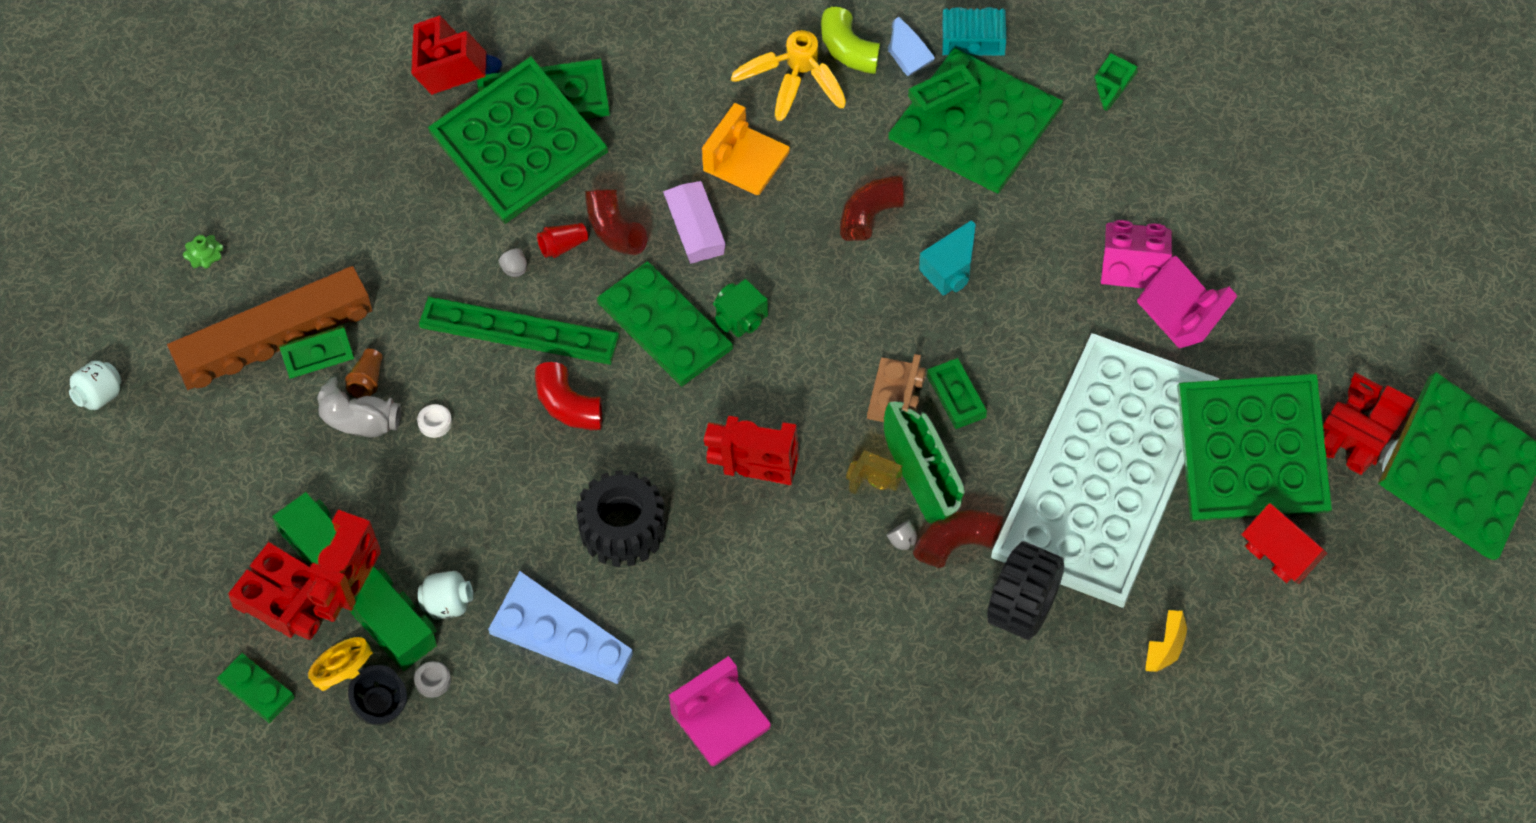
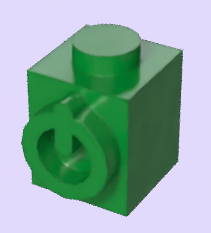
(740, 308)

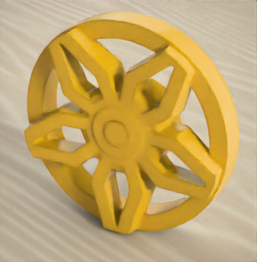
(339, 663)

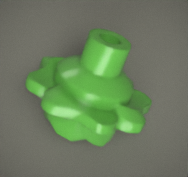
(203, 251)

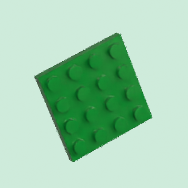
(985, 133)
(517, 140)
(1253, 447)
(1462, 466)

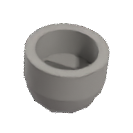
(513, 263)
(903, 536)

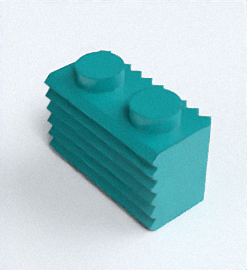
(974, 31)

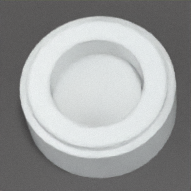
(434, 420)

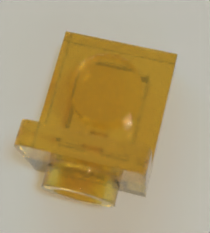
(877, 470)

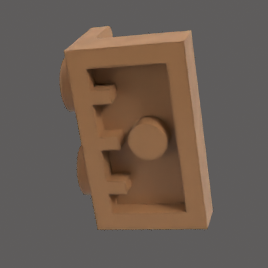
(896, 383)

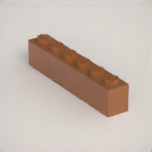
(260, 330)

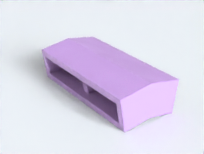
(695, 221)

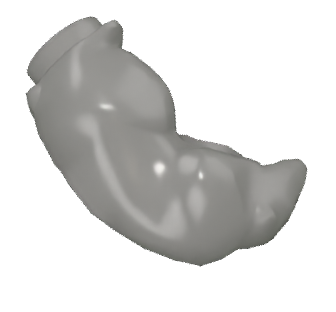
(360, 416)

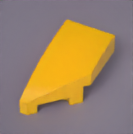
(1167, 652)

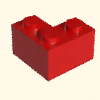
(443, 57)

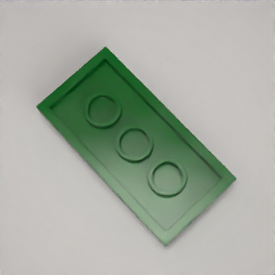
(578, 81)
(664, 323)

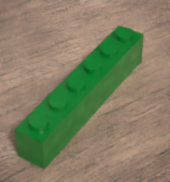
(378, 606)

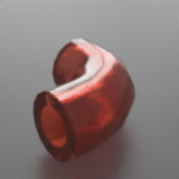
(867, 203)
(610, 226)
(957, 530)

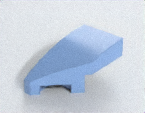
(908, 48)

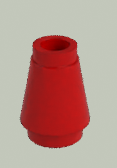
(560, 239)

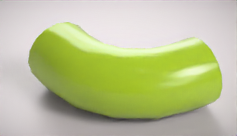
(844, 44)

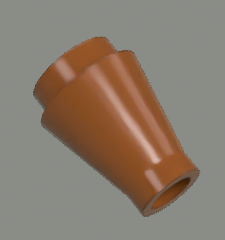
(365, 374)

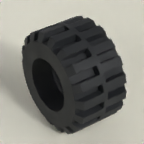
(621, 542)
(1025, 590)

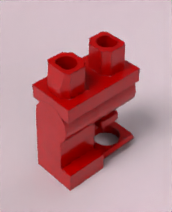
(1363, 434)

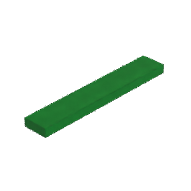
(519, 330)

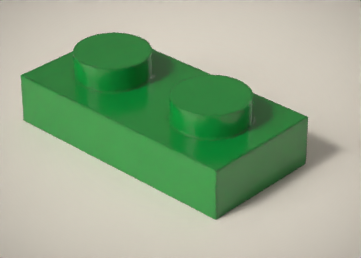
(943, 90)
(316, 352)
(956, 393)
(255, 688)

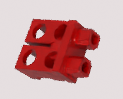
(753, 450)
(343, 566)
(277, 593)

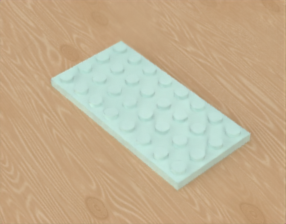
(1104, 469)

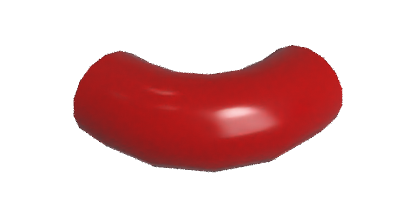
(563, 402)

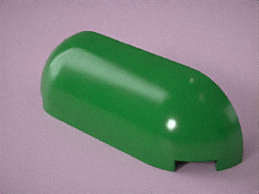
(923, 461)

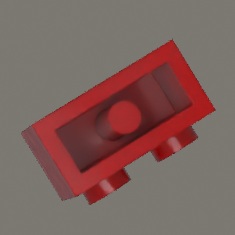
(1283, 544)

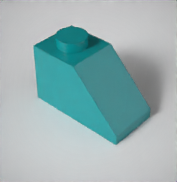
(949, 260)

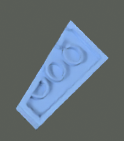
(554, 629)

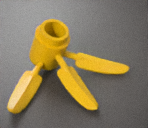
(801, 57)

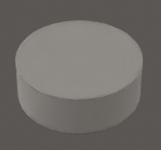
(432, 679)

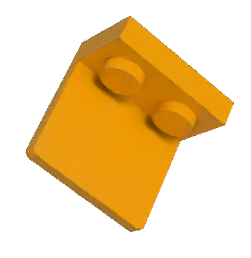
(741, 153)

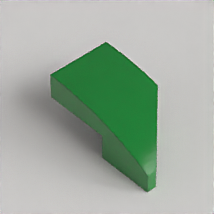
(1113, 79)

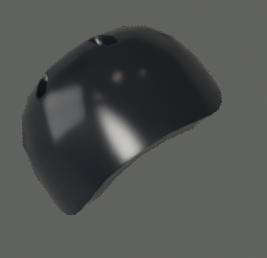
(377, 700)

